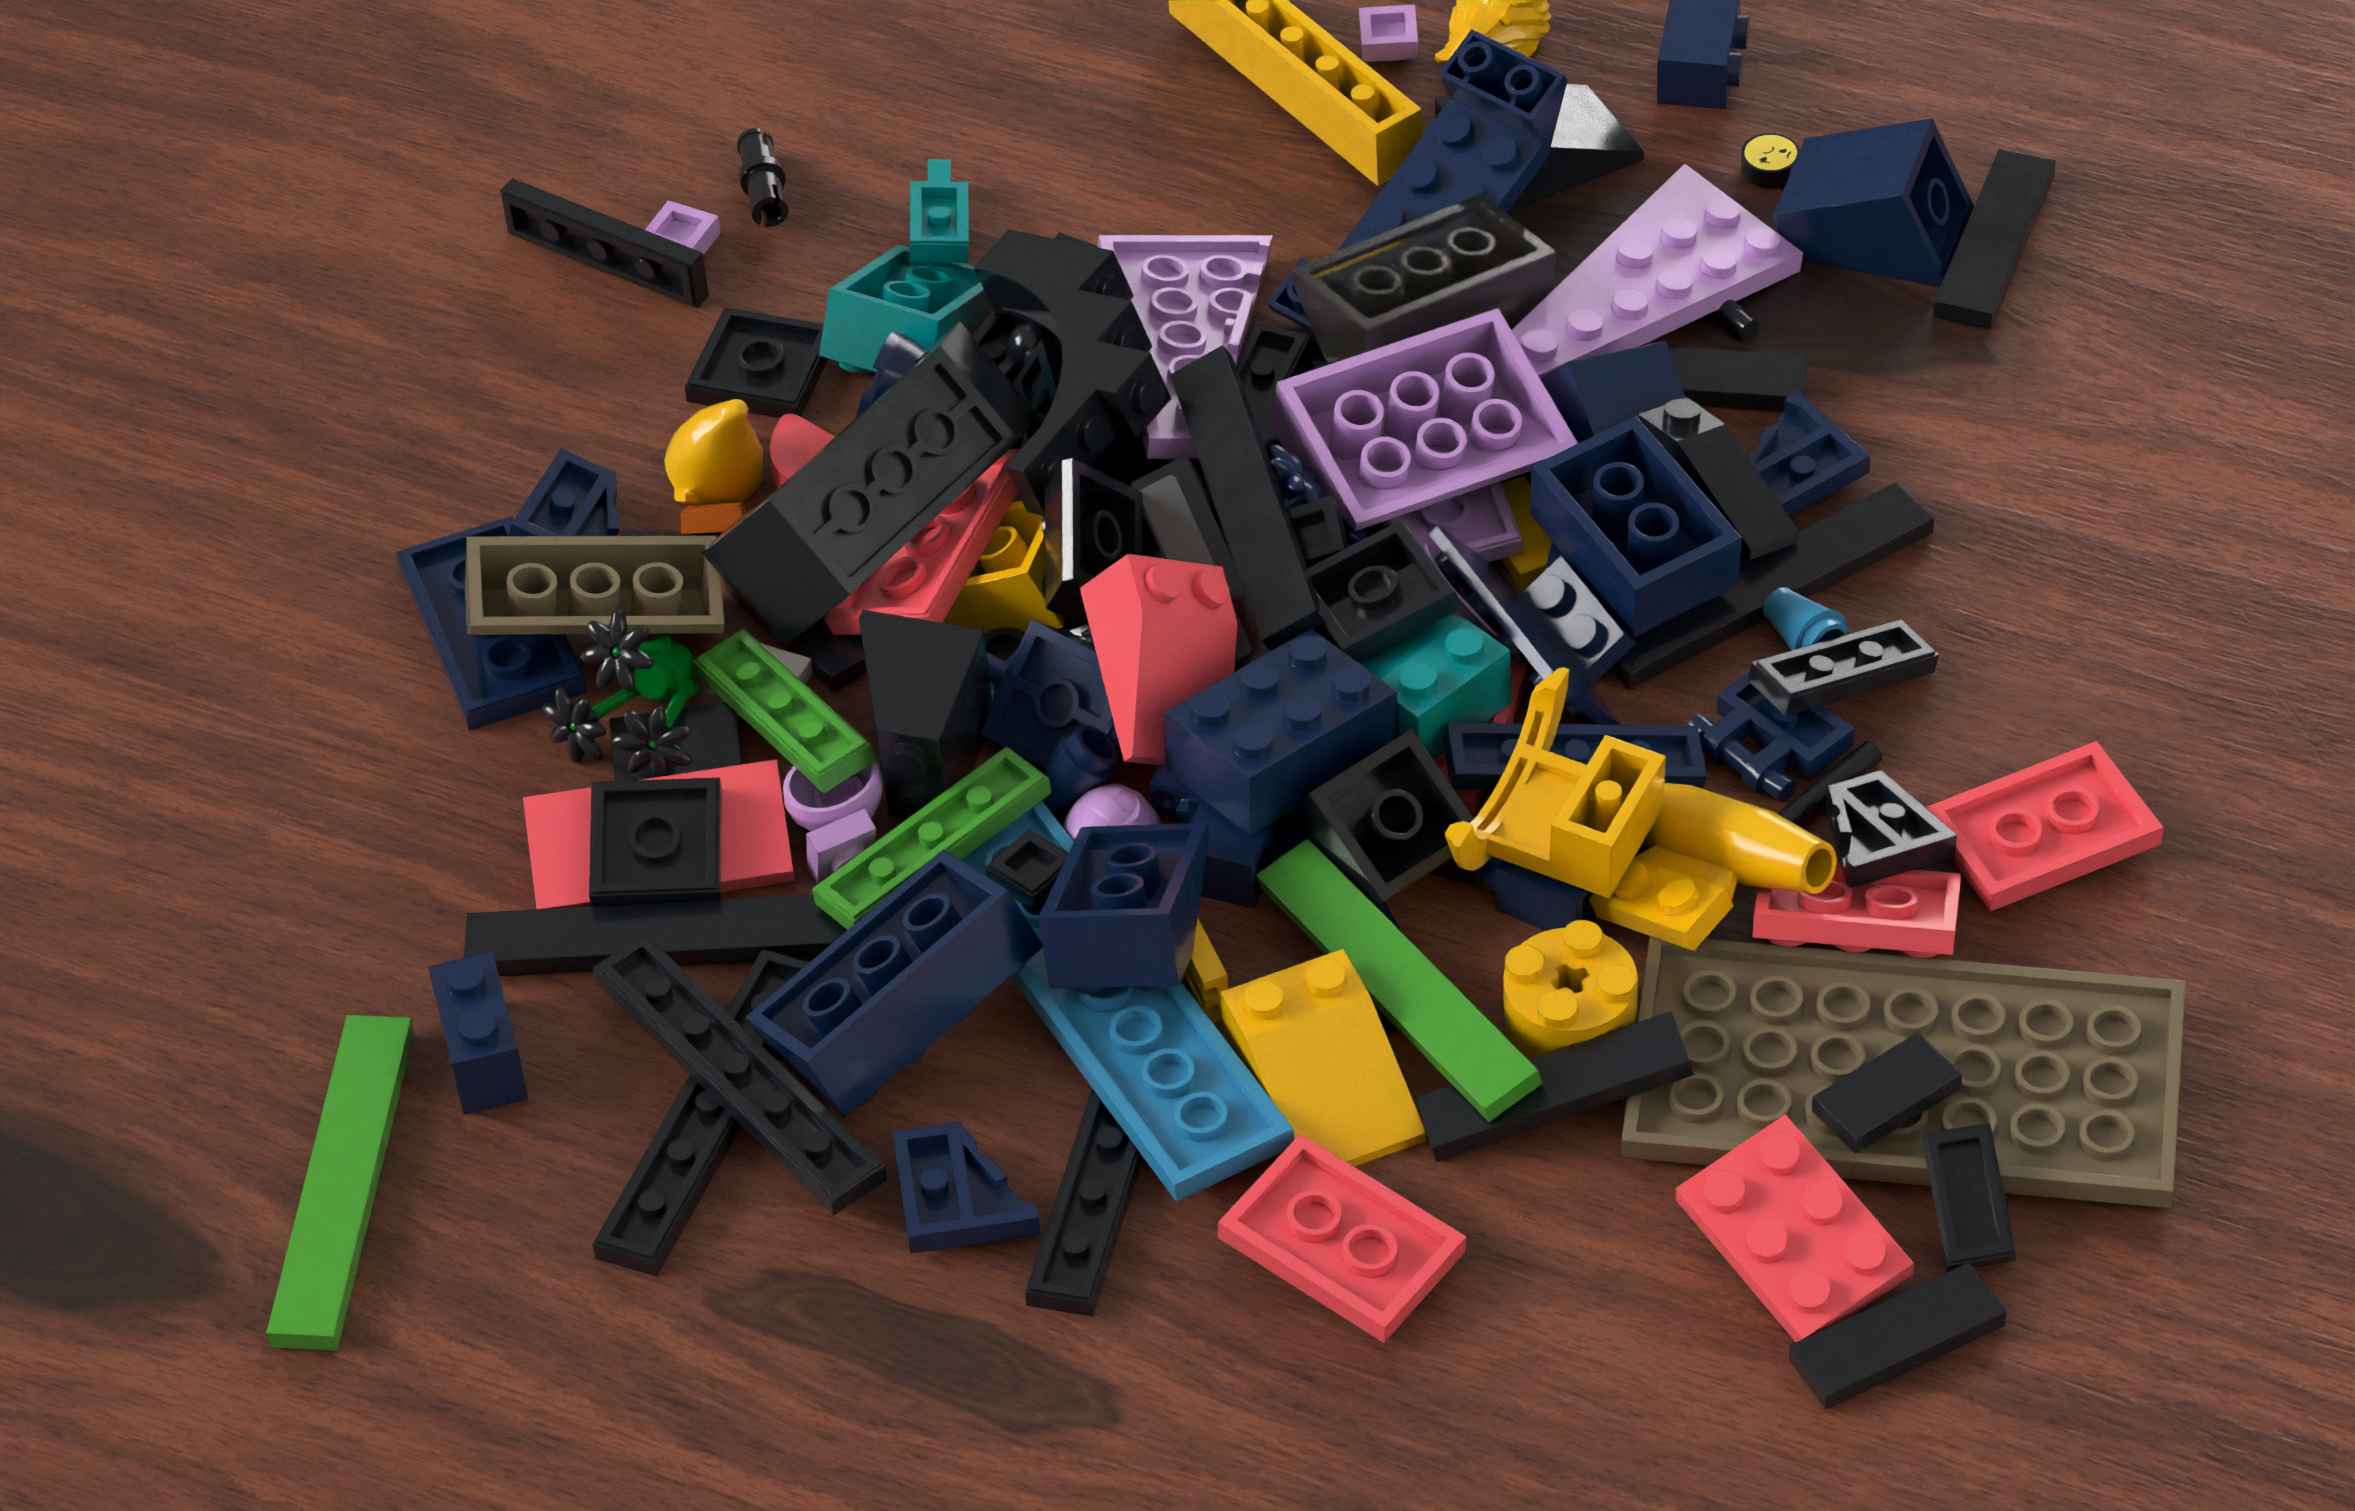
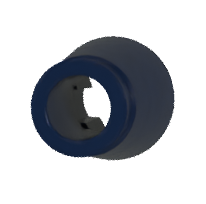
(1078, 765)

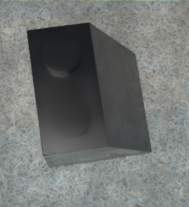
(926, 704)

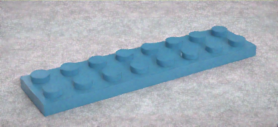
(1152, 1059)

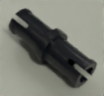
(762, 177)

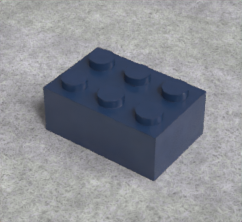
(1635, 526)
(1278, 730)

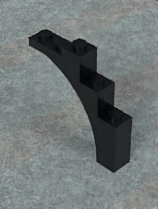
(1106, 370)

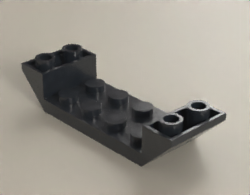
(872, 486)

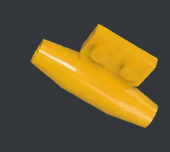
(1700, 854)

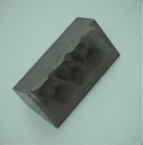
(1424, 278)

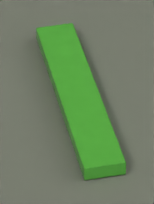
(1400, 980)
(340, 1184)

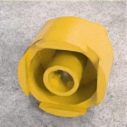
(1567, 988)

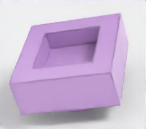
(1388, 33)
(686, 226)
(838, 843)

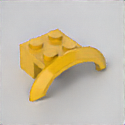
(1564, 814)

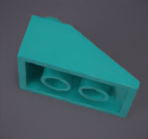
(898, 298)
(1444, 677)

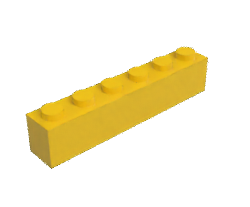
(1311, 78)

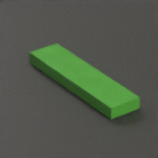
(784, 711)
(953, 821)

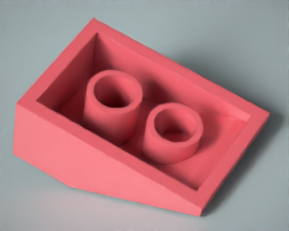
(1158, 640)

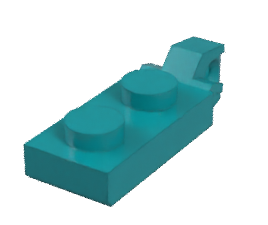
(939, 217)

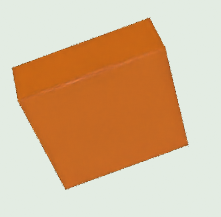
(710, 517)

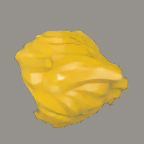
(1509, 22)

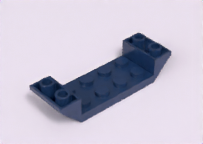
(1481, 142)

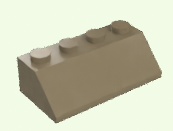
(574, 580)

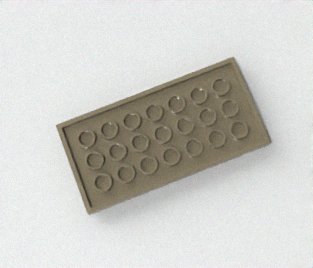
(2057, 1061)

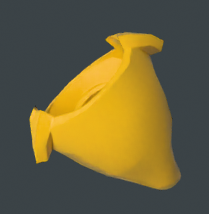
(715, 456)

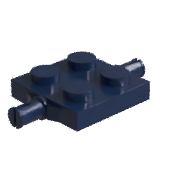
(1045, 691)

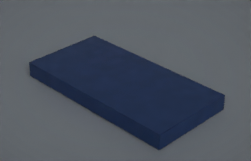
(487, 673)

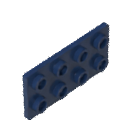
(1549, 624)

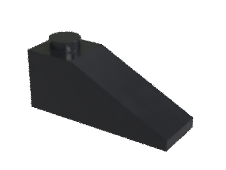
(1723, 473)

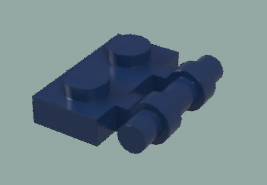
(1799, 740)

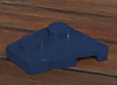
(1806, 456)
(570, 500)
(955, 1192)

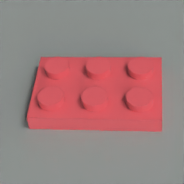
(2047, 825)
(1900, 912)
(1794, 1230)
(1342, 1237)

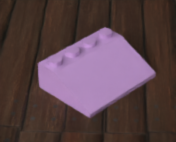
(1420, 419)

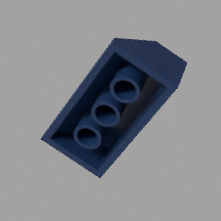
(896, 982)

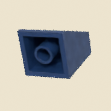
(1877, 202)

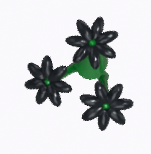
(661, 672)

